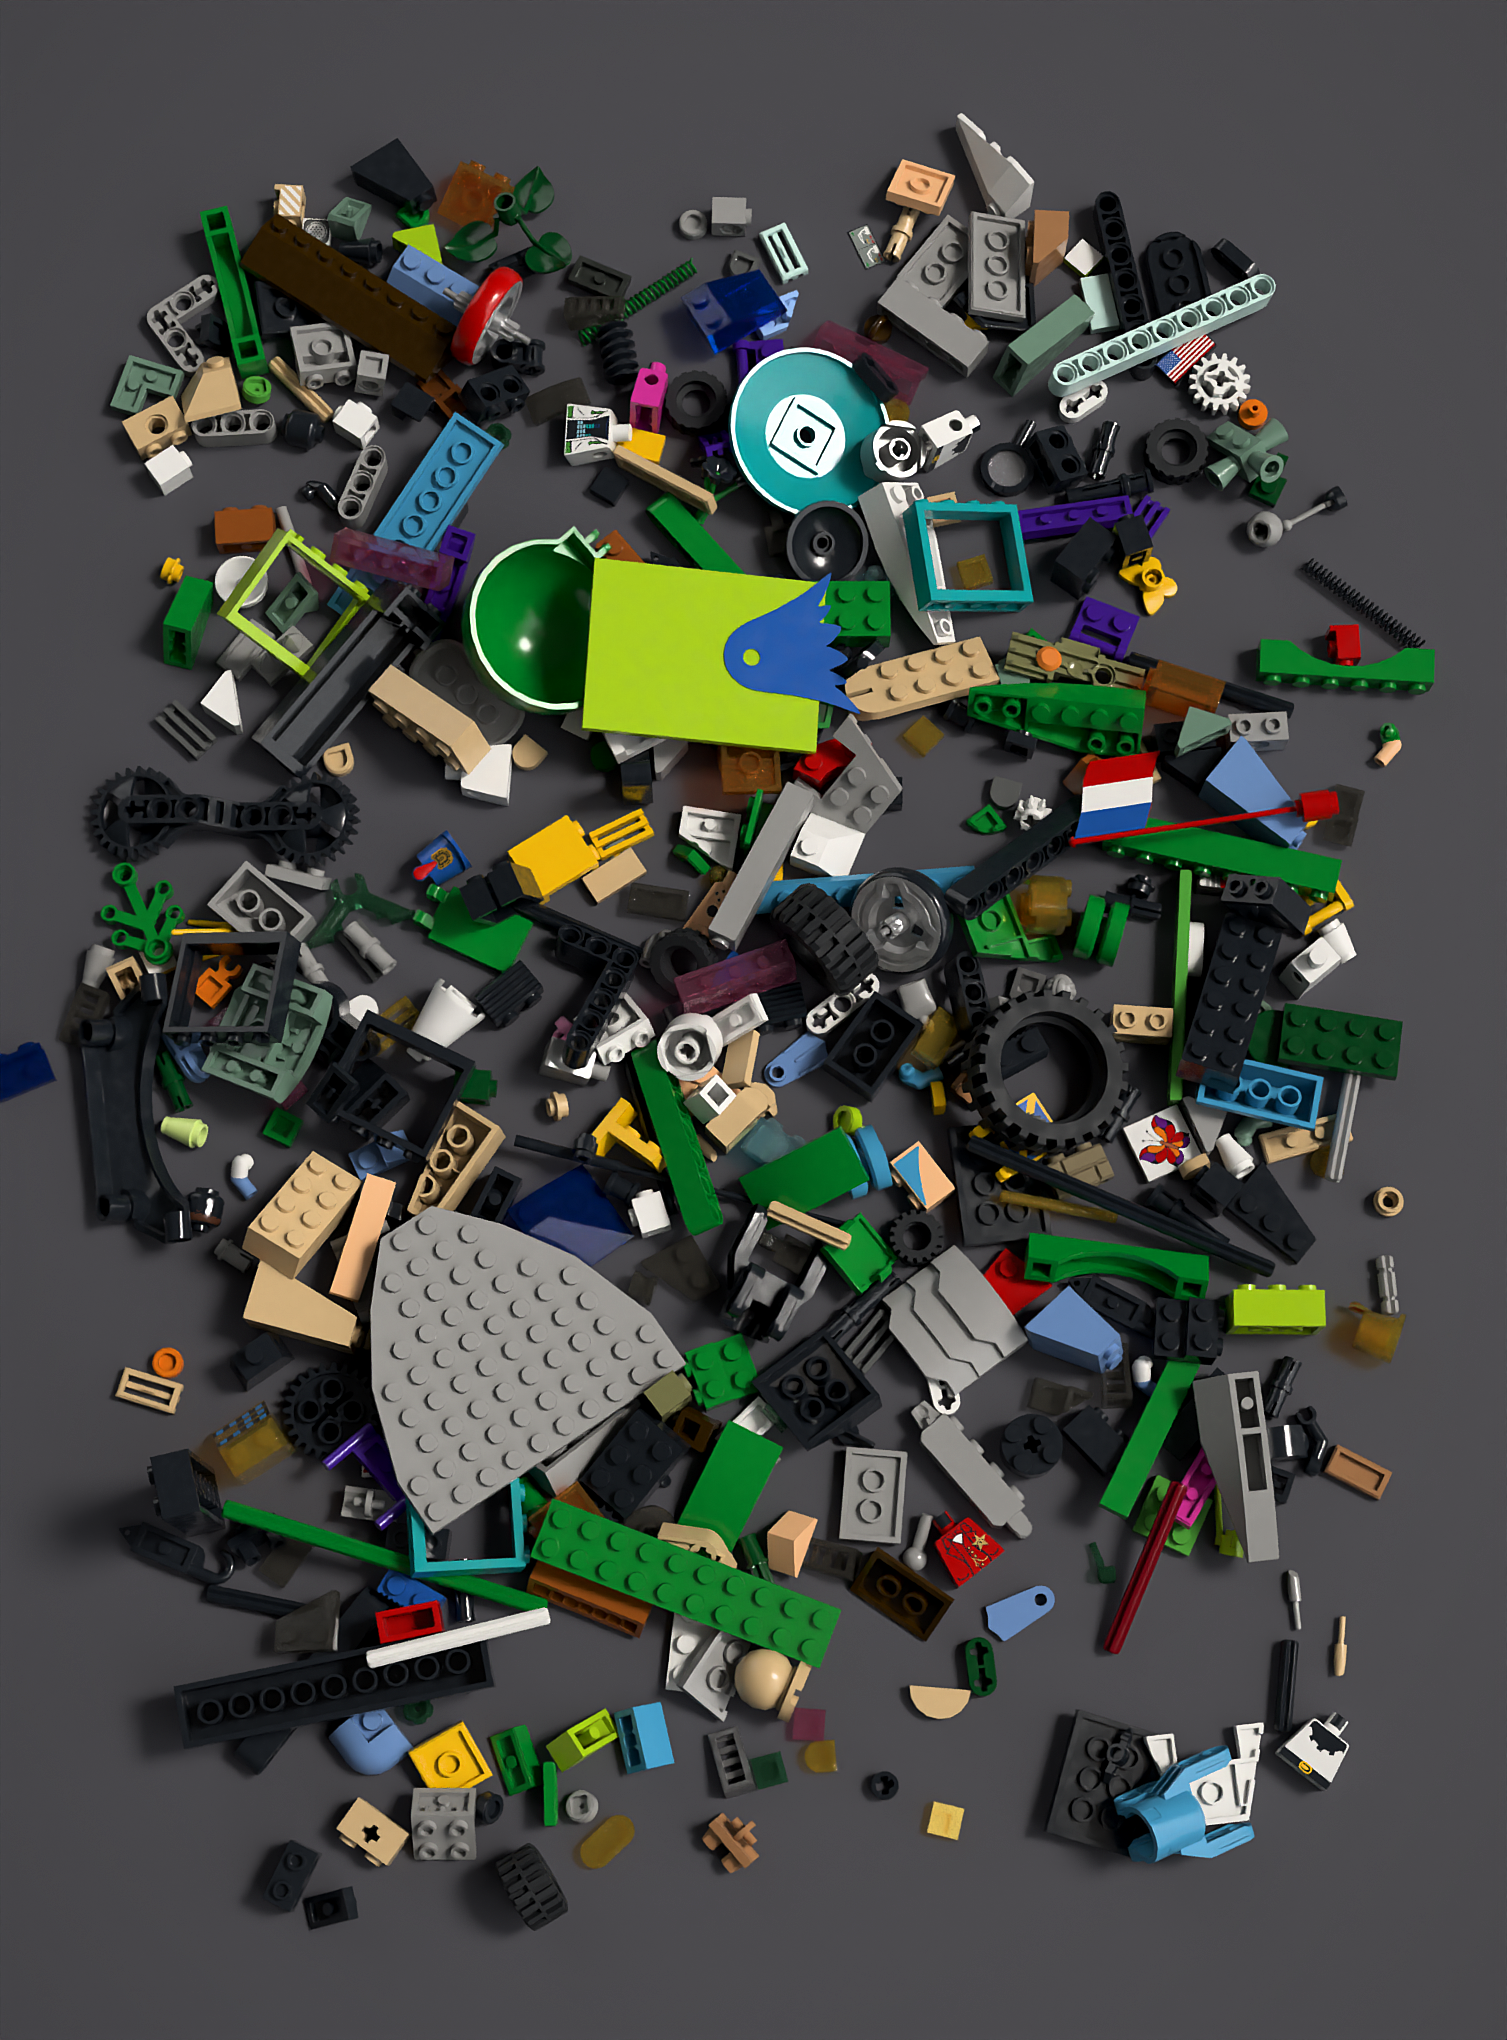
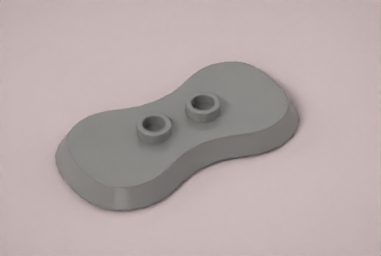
(447, 673)

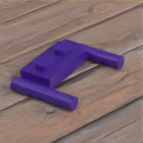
(374, 1457)

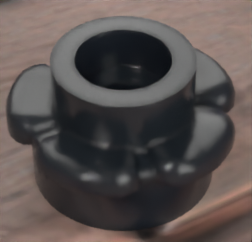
(1140, 886)

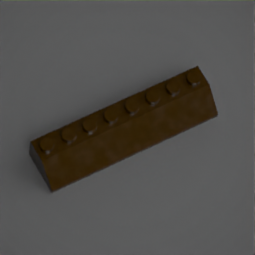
(350, 298)

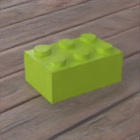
(1275, 1310)

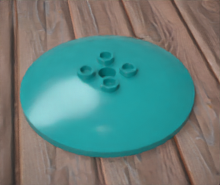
(811, 393)

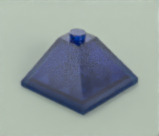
(572, 1217)

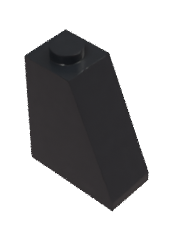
(395, 178)

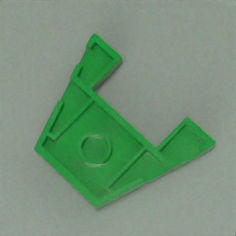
(1001, 936)

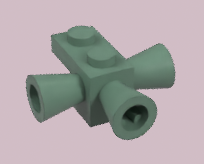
(1246, 453)

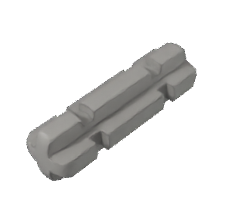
(1387, 1285)

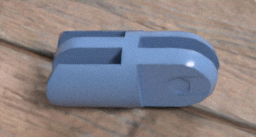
(189, 1059)

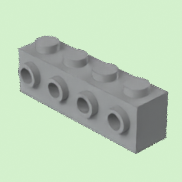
(933, 326)

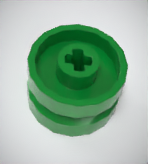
(1100, 930)

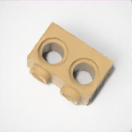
(1142, 1024)

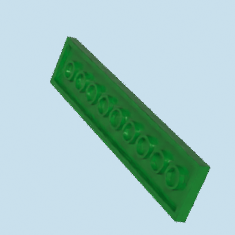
(685, 1583)

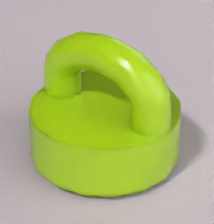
(848, 1118)

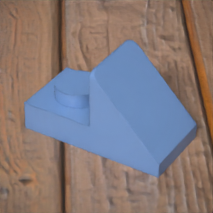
(377, 1159)

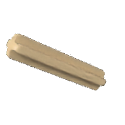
(303, 393)
(809, 1225)

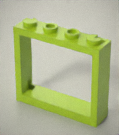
(314, 557)

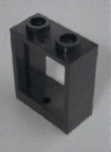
(1267, 902)

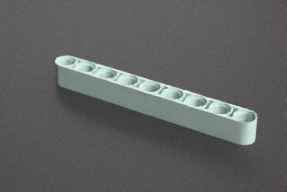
(1153, 344)

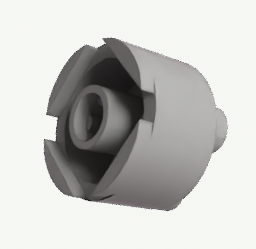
(892, 452)

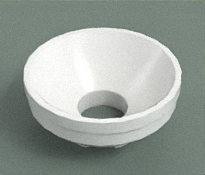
(230, 575)

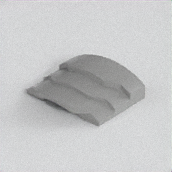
(953, 1321)

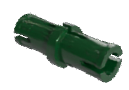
(173, 1082)

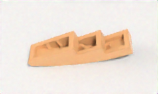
(362, 1238)

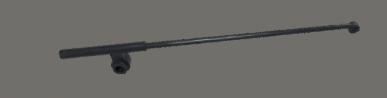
(585, 1151)

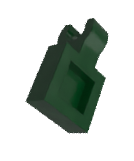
(1269, 492)

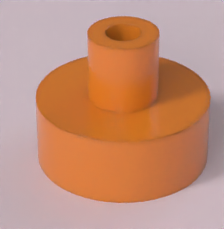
(1252, 414)

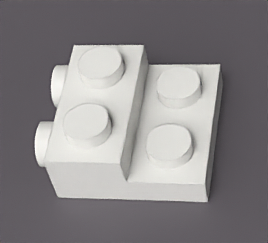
(626, 1031)

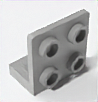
(444, 1823)

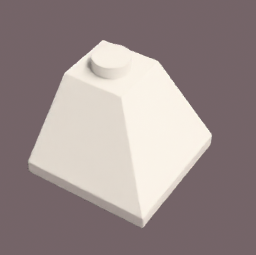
(826, 847)

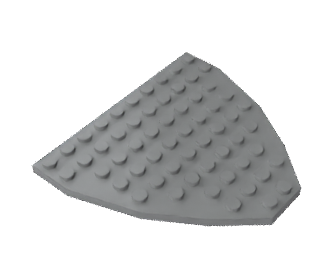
(495, 1356)

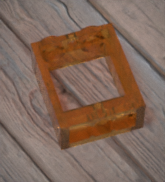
(1177, 688)

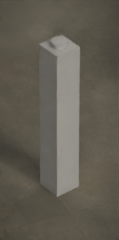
(760, 867)

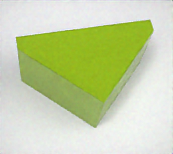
(421, 238)

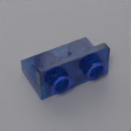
(24, 1071)

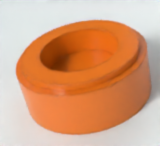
(168, 1363)

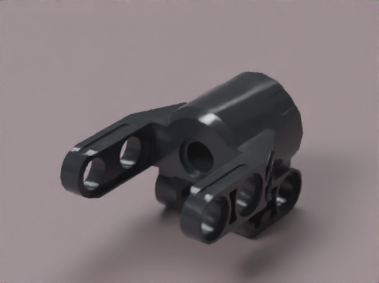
(758, 1301)

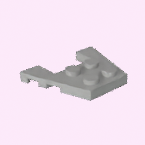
(861, 789)

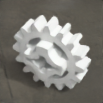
(1231, 386)

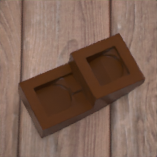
(445, 394)

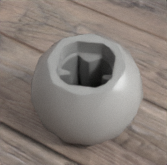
(1264, 529)

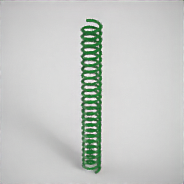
(647, 298)

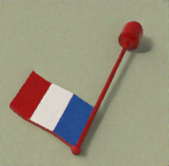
(1120, 800)

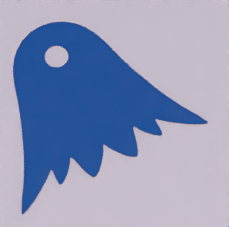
(791, 651)

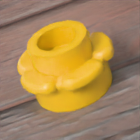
(172, 570)

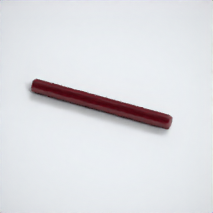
(1145, 1567)

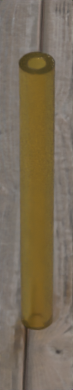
(1057, 1206)

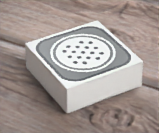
(318, 228)

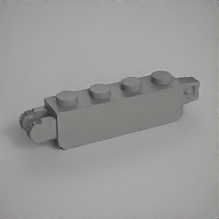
(970, 1472)

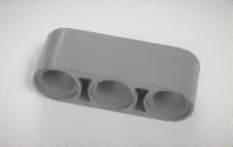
(246, 435)
(360, 475)

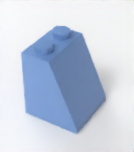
(1075, 1334)

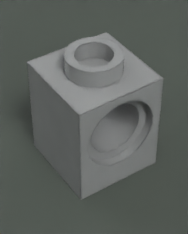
(730, 216)
(371, 373)

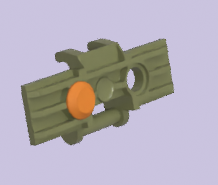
(1068, 659)

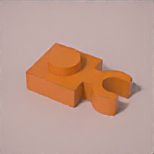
(214, 985)

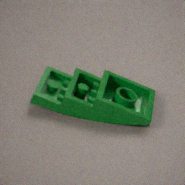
(807, 1175)
(731, 1483)

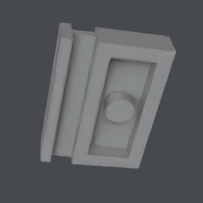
(287, 871)

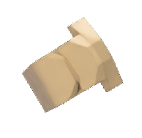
(741, 1115)
(695, 1539)

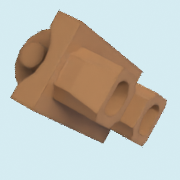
(736, 1838)

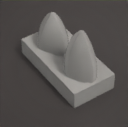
(273, 670)

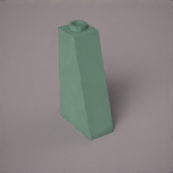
(1042, 344)

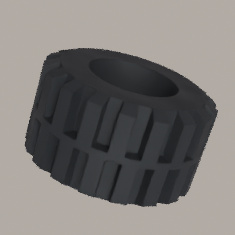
(531, 1886)

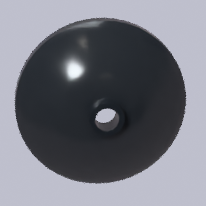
(843, 546)

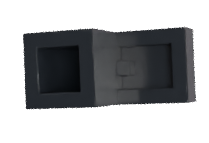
(1287, 1442)

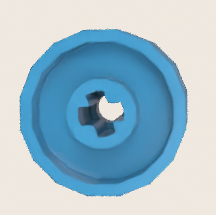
(873, 1160)

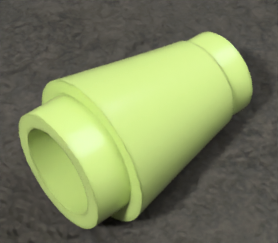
(187, 1131)

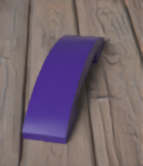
(459, 545)

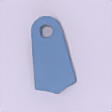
(797, 1060)
(1018, 1611)

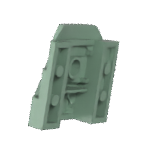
(275, 1068)

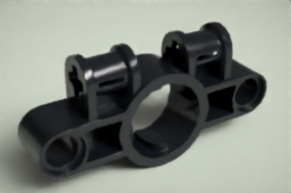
(341, 1026)

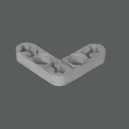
(174, 318)

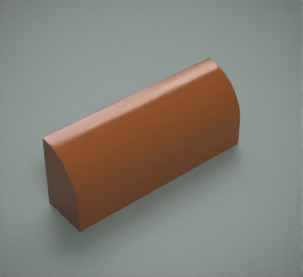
(589, 1598)

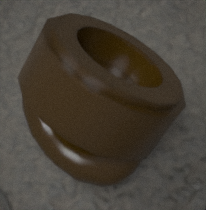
(878, 329)

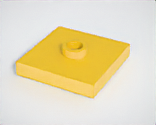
(450, 1759)

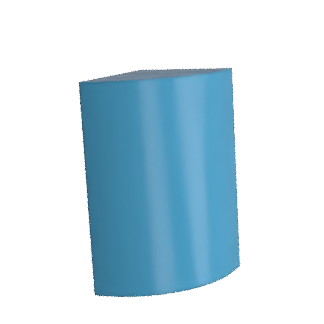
(644, 1737)

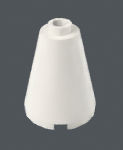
(445, 1017)

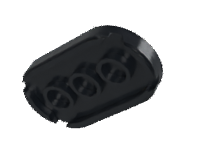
(1176, 273)

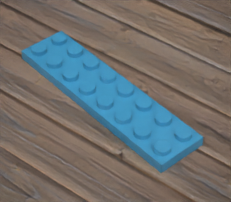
(432, 495)

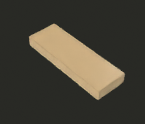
(1294, 1142)

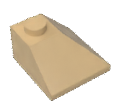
(211, 390)

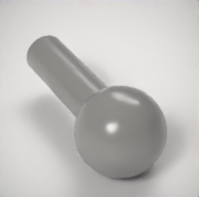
(915, 1556)

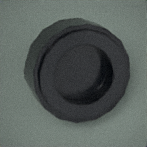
(488, 1807)

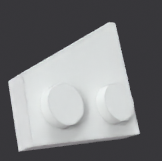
(711, 833)

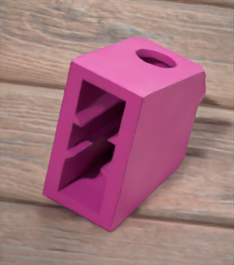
(649, 393)

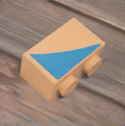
(920, 1178)

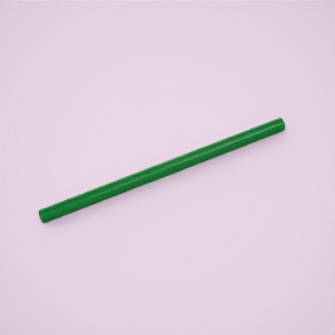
(376, 1555)

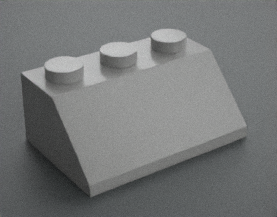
(258, 905)

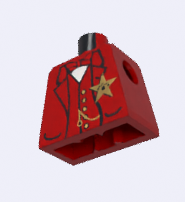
(964, 1548)

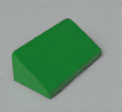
(517, 1760)

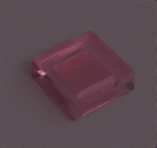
(809, 1724)

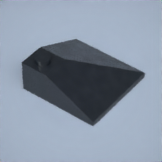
(818, 1391)

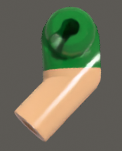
(1390, 742)

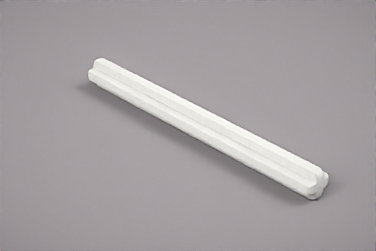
(457, 1637)

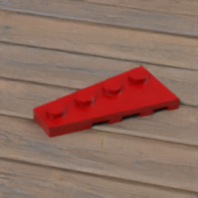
(1008, 1280)

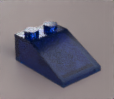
(732, 308)

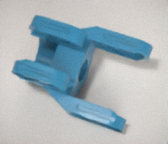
(1175, 1814)

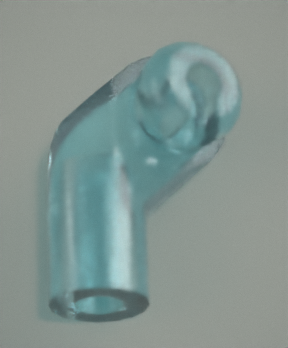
(878, 573)

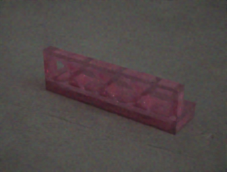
(888, 359)
(736, 978)

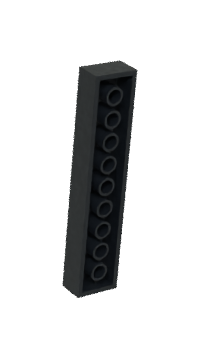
(324, 1691)

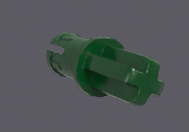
(754, 1557)

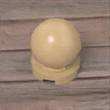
(769, 1681)

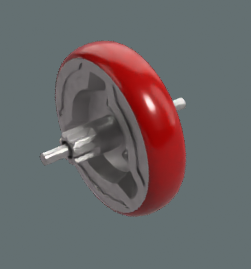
(486, 316)

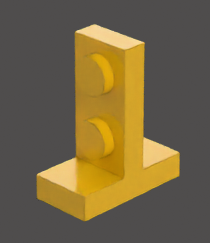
(616, 1129)

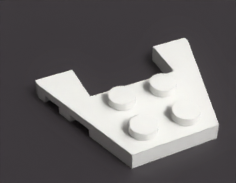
(1226, 1792)

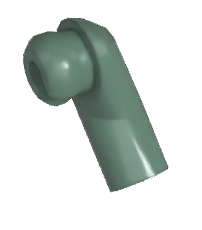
(1247, 1128)

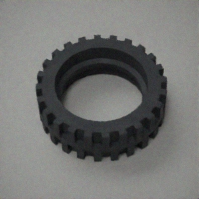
(1096, 1047)

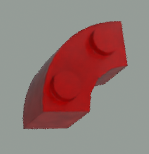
(824, 765)

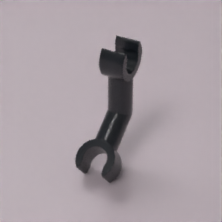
(1321, 1442)

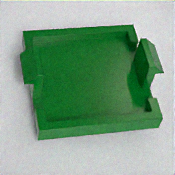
(865, 1258)

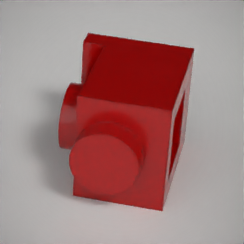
(1344, 644)

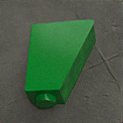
(187, 622)

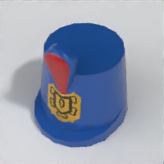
(441, 860)

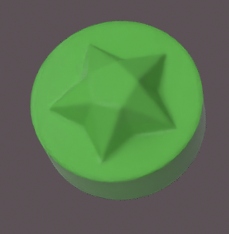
(256, 390)

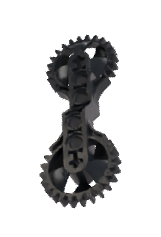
(225, 816)

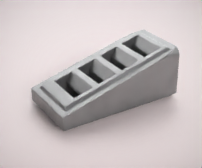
(740, 1787)

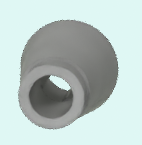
(96, 962)

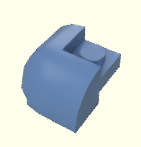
(371, 1743)

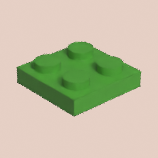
(1179, 1538)

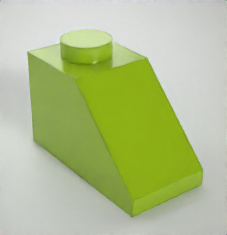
(583, 1740)

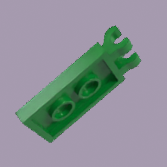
(455, 930)

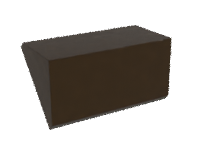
(901, 1594)

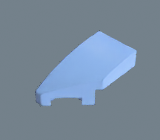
(780, 323)

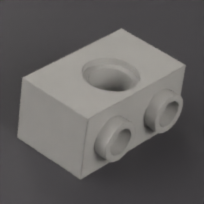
(1261, 730)

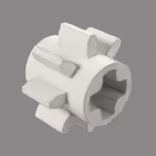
(1031, 812)

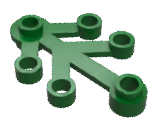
(144, 919)

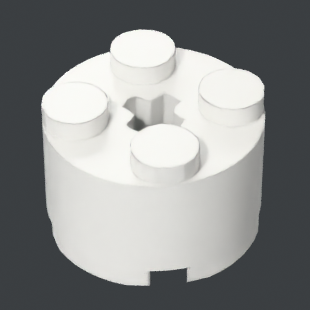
(699, 1033)

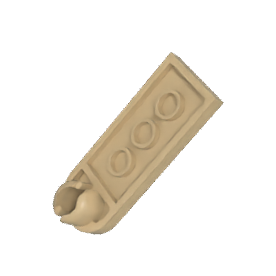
(920, 679)

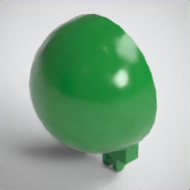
(531, 622)

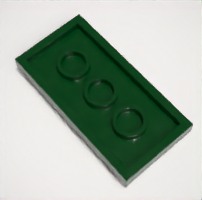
(1339, 1041)

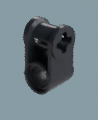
(520, 356)

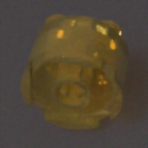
(1045, 905)

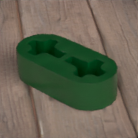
(973, 1667)

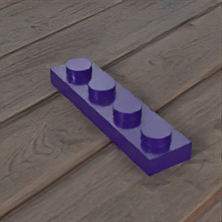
(1072, 516)

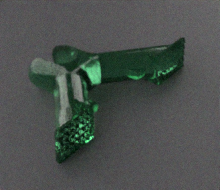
(347, 903)

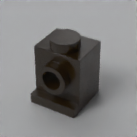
(707, 1432)

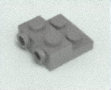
(323, 355)

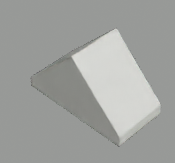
(223, 703)

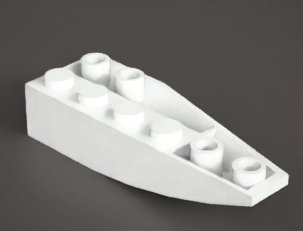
(884, 518)

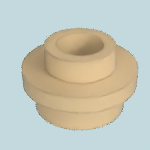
(557, 1106)
(1396, 1198)

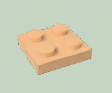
(920, 187)

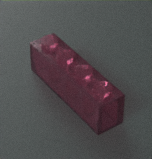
(392, 559)

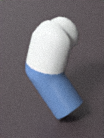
(239, 1175)
(1142, 1375)

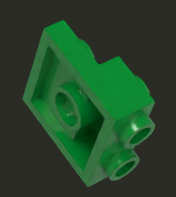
(721, 1372)

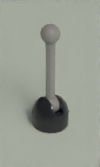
(1333, 500)

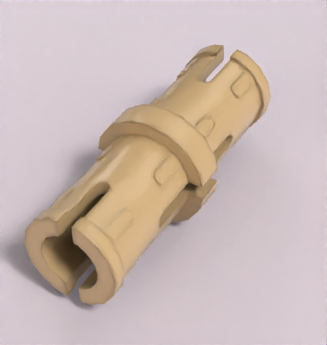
(901, 234)

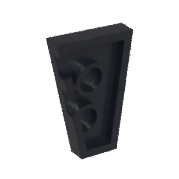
(1271, 1214)

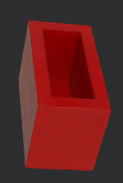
(410, 1622)

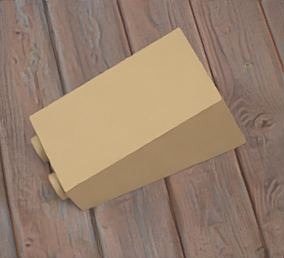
(300, 1313)

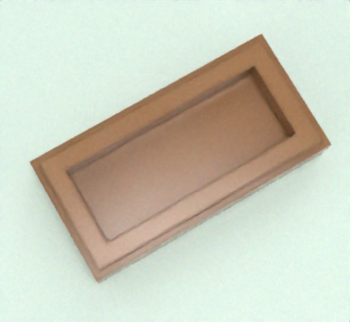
(1357, 1472)

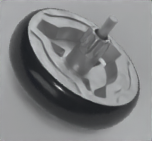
(891, 927)

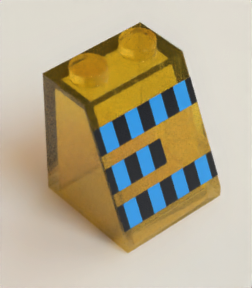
(253, 1443)

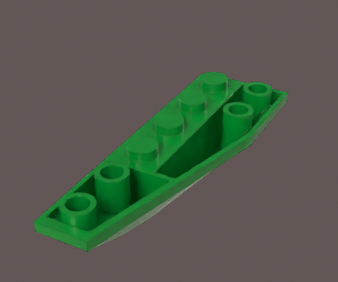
(1065, 714)

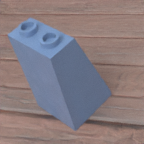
(1246, 785)

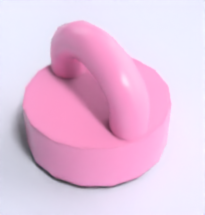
(564, 1027)

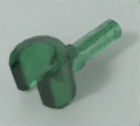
(1105, 1574)

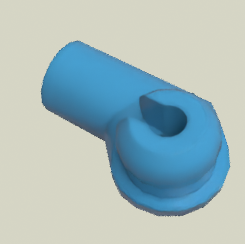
(918, 1079)

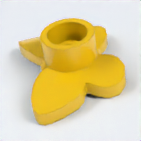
(1152, 582)

